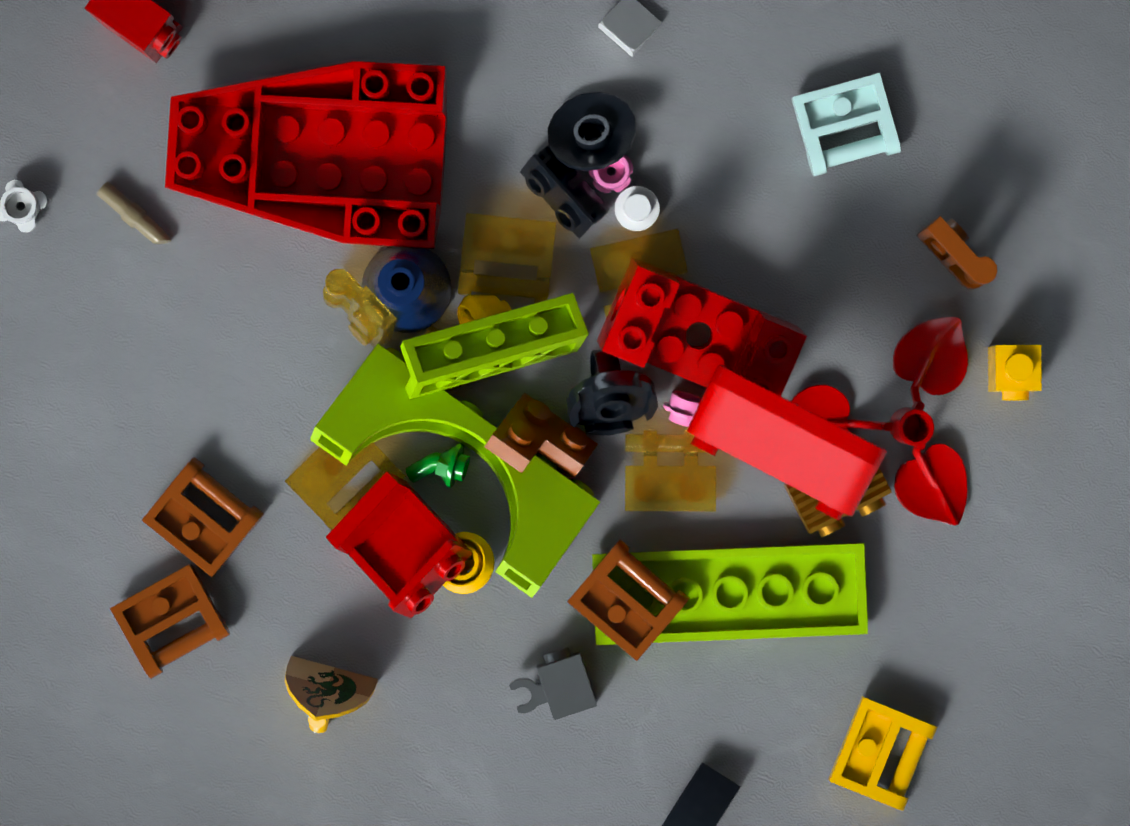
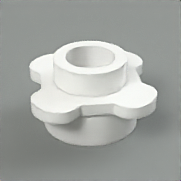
(33, 203)

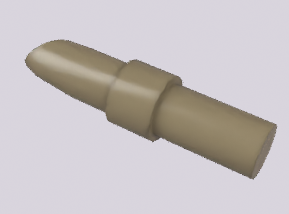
(133, 214)

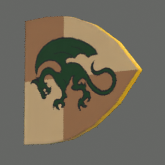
(326, 690)

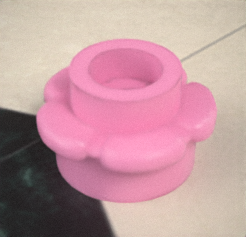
(618, 181)
(682, 407)

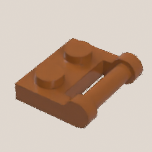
(948, 245)
(193, 529)
(162, 607)
(617, 611)

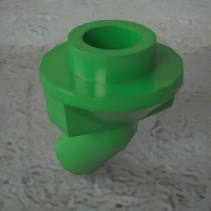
(450, 465)

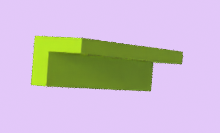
(493, 345)

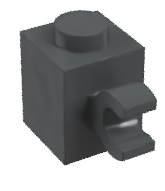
(563, 685)

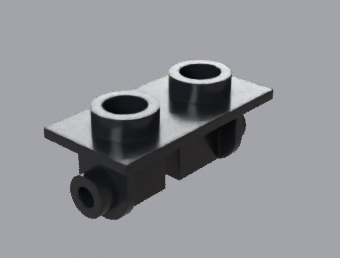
(574, 208)

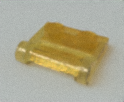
(507, 242)
(324, 477)

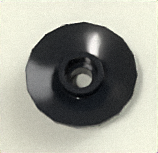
(590, 117)

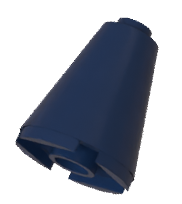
(427, 292)

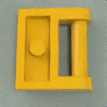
(869, 746)

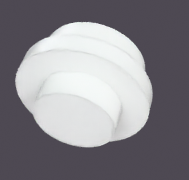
(637, 208)

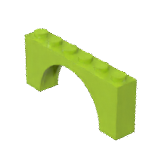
(542, 502)

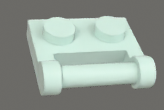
(842, 109)

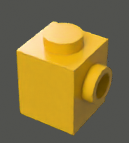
(1014, 371)

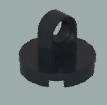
(610, 397)

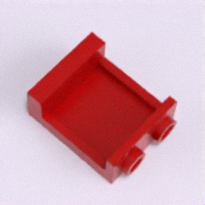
(400, 544)

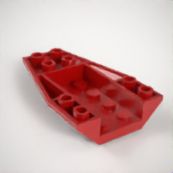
(321, 150)

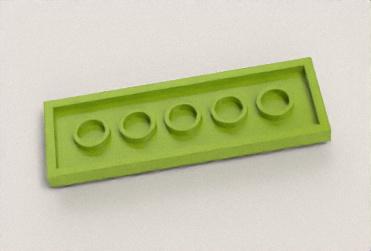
(756, 591)

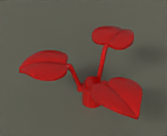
(937, 361)

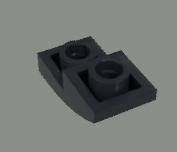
(703, 799)

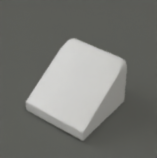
(629, 25)

